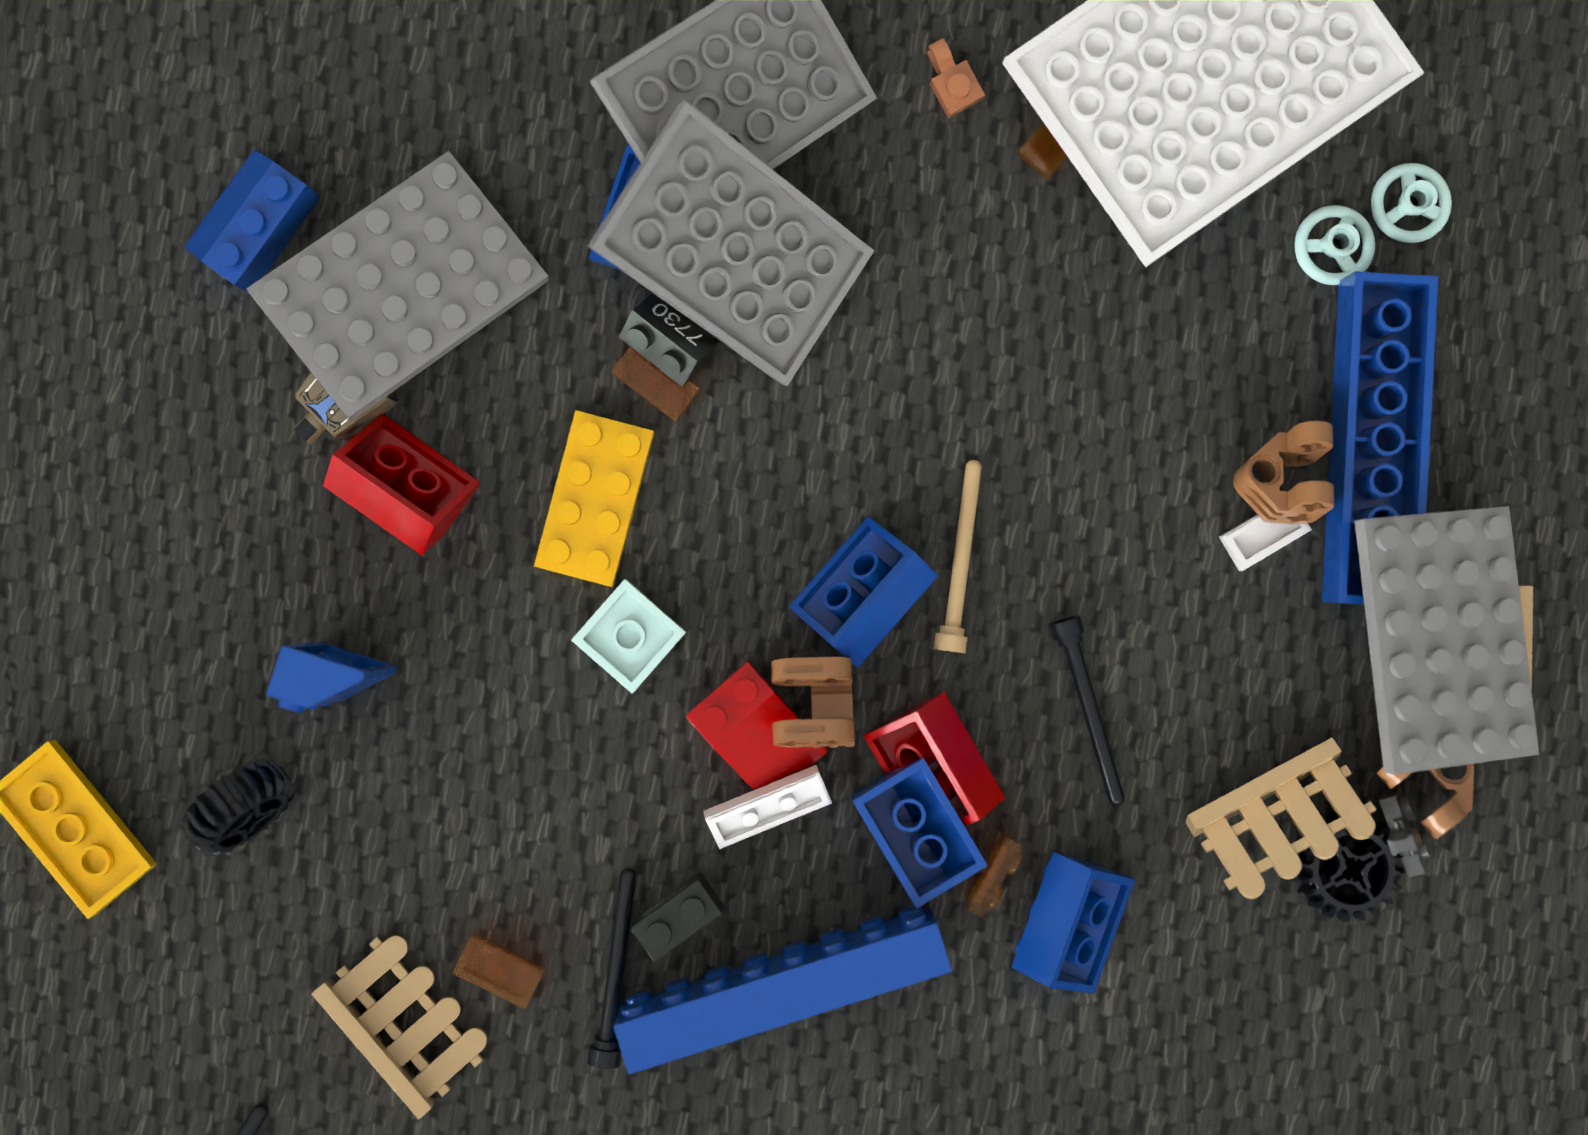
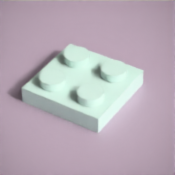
(629, 636)

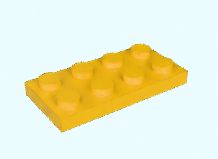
(594, 498)
(72, 829)

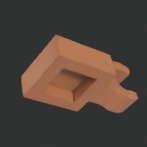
(955, 84)

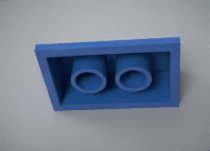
(252, 221)
(863, 591)
(322, 674)
(918, 831)
(1072, 924)

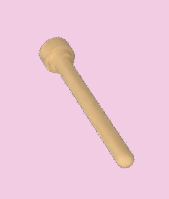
(952, 635)

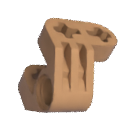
(1296, 448)
(830, 702)
(1451, 810)

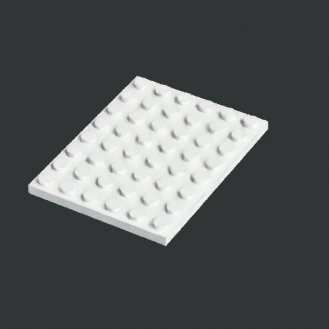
(1202, 100)

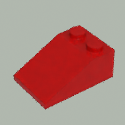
(739, 727)

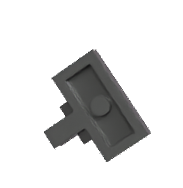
(1404, 835)

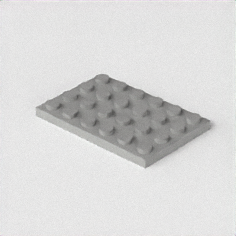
(753, 67)
(731, 244)
(398, 285)
(1446, 639)

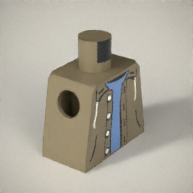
(326, 415)

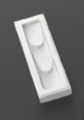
(767, 807)

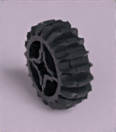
(237, 807)
(1368, 893)

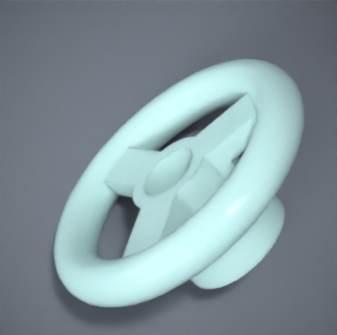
(1426, 194)
(1345, 233)

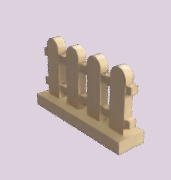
(1296, 801)
(391, 1059)

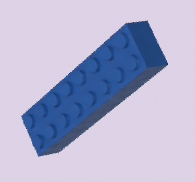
(1378, 413)
(780, 988)

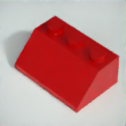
(400, 483)
(939, 736)

